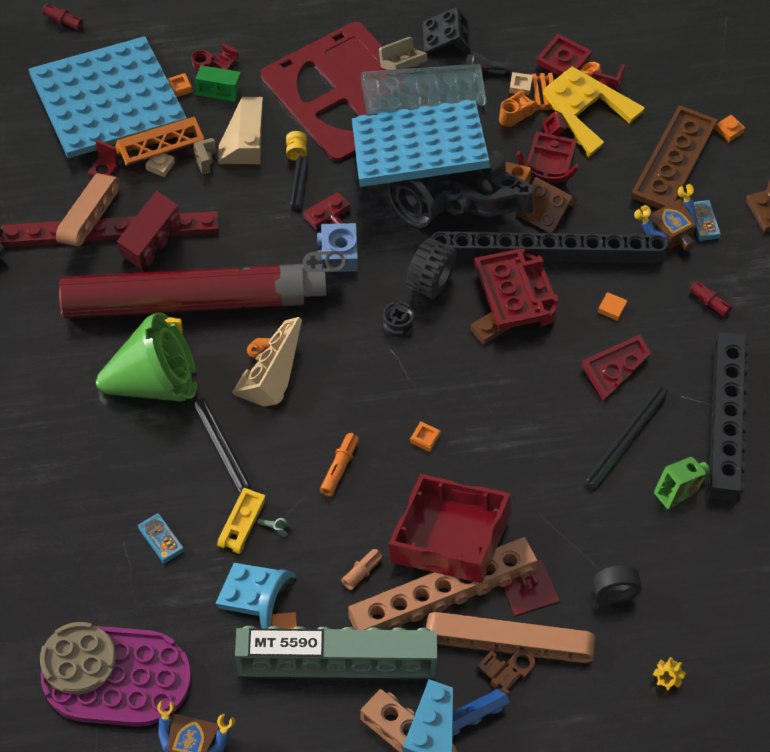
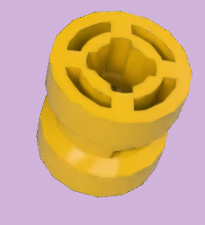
(295, 142)

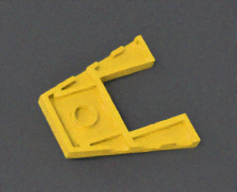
(574, 93)

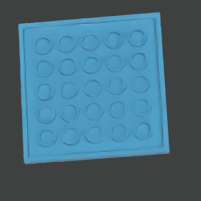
(106, 95)
(419, 143)

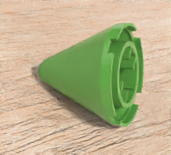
(151, 364)

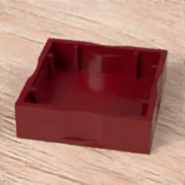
(450, 528)

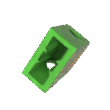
(680, 481)

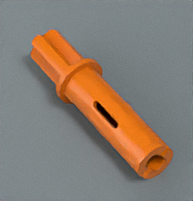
(339, 464)

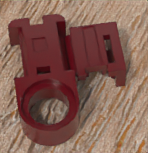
(223, 61)

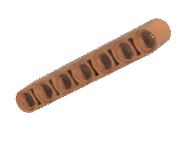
(512, 637)

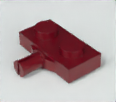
(327, 211)

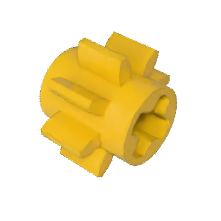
(669, 673)

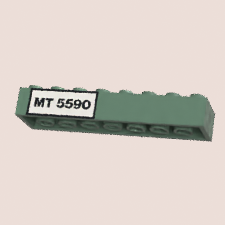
(336, 652)

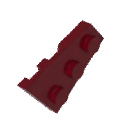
(613, 366)

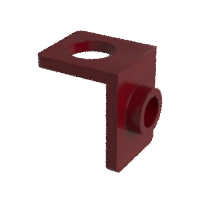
(610, 81)
(106, 157)

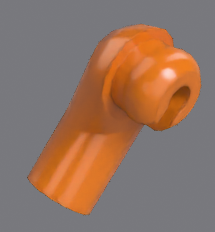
(258, 346)

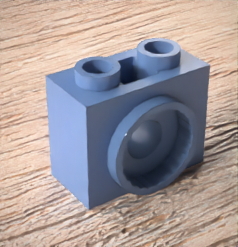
(342, 239)

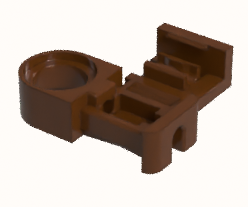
(508, 674)

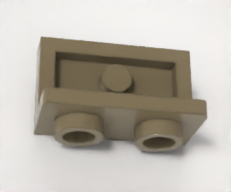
(401, 55)

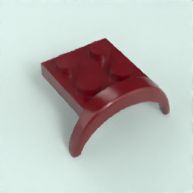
(550, 158)

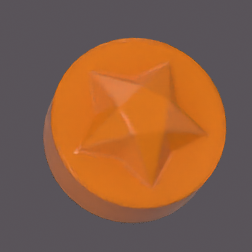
(588, 68)

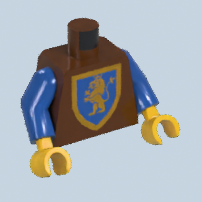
(673, 221)
(191, 734)

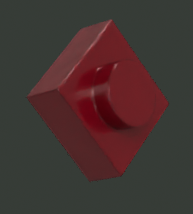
(554, 124)

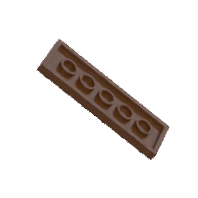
(674, 158)

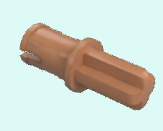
(362, 569)

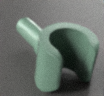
(278, 525)

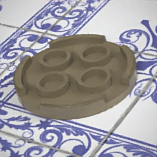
(78, 658)

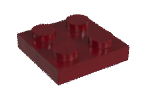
(562, 55)

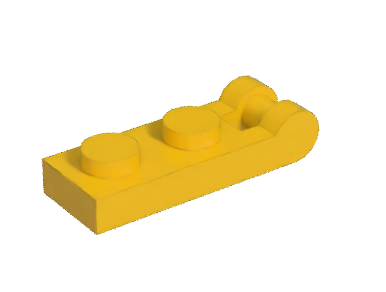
(241, 520)

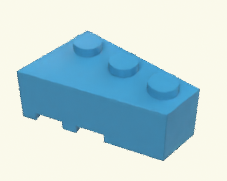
(433, 721)

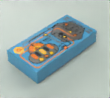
(706, 222)
(160, 538)

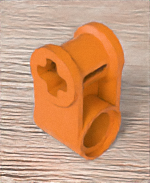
(516, 109)

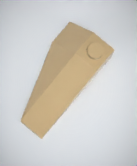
(271, 374)

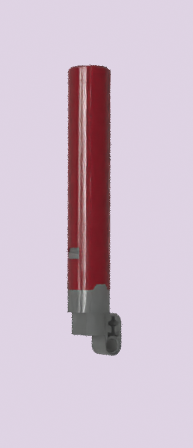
(194, 289)

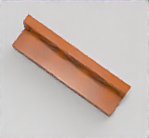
(159, 136)

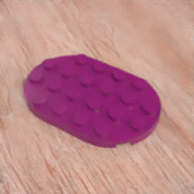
(145, 672)

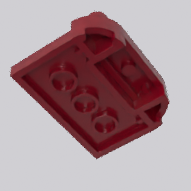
(517, 288)

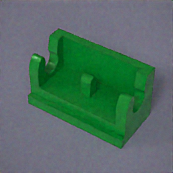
(217, 83)

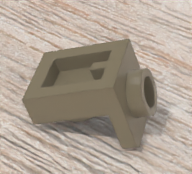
(203, 152)

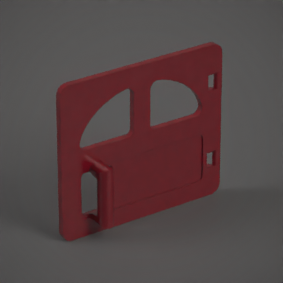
(341, 65)

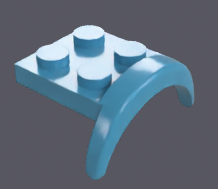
(252, 591)

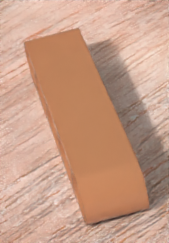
(87, 210)

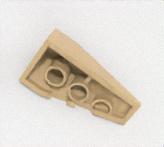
(243, 135)

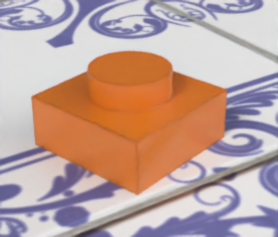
(730, 128)

